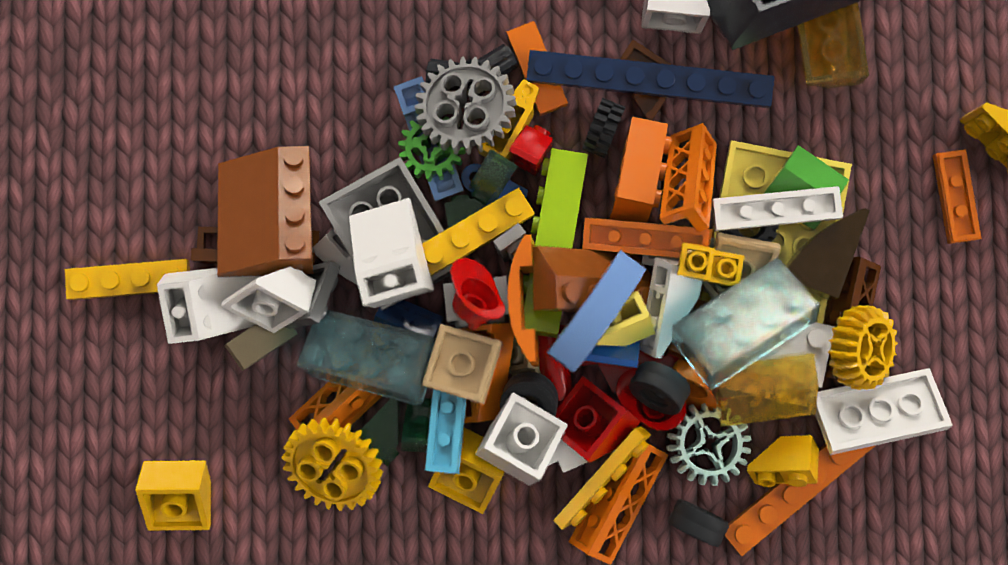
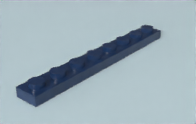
(650, 79)

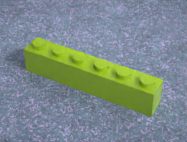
(555, 224)

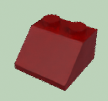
(594, 421)

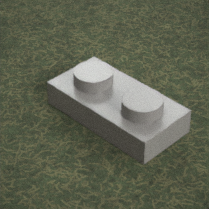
(508, 242)

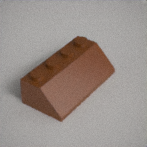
(569, 275)

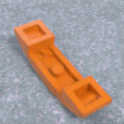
(522, 264)

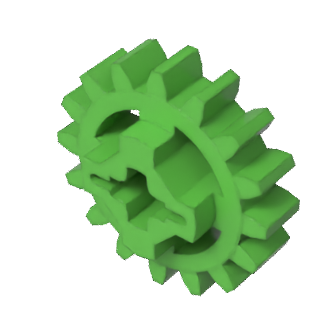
(419, 146)

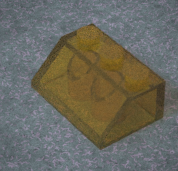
(834, 49)
(770, 390)

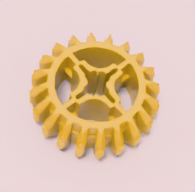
(862, 347)

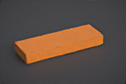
(522, 41)
(956, 196)

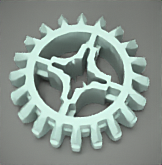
(716, 457)

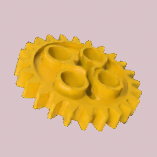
(314, 449)

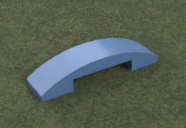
(407, 98)
(597, 312)

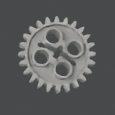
(438, 101)

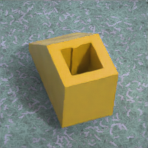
(787, 461)

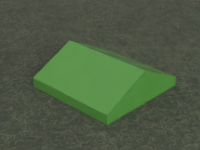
(806, 172)

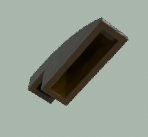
(826, 257)

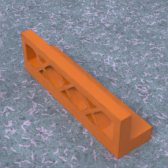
(699, 176)
(641, 237)
(346, 407)
(601, 517)

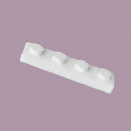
(777, 208)

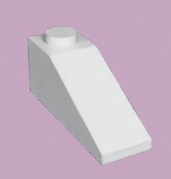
(668, 302)

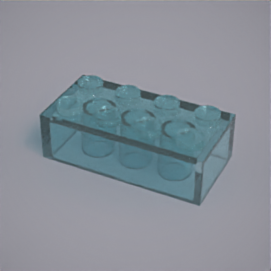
(744, 323)
(368, 356)

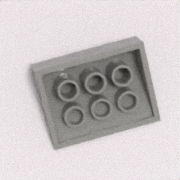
(378, 189)

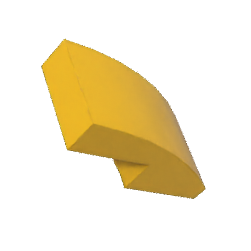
(710, 265)

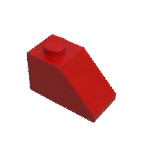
(530, 148)

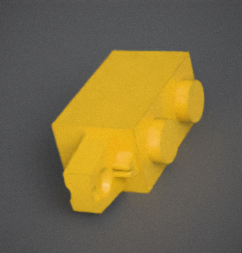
(525, 98)

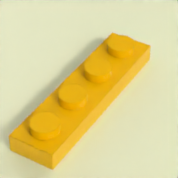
(476, 230)
(119, 279)
(613, 469)

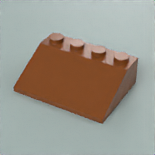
(265, 213)

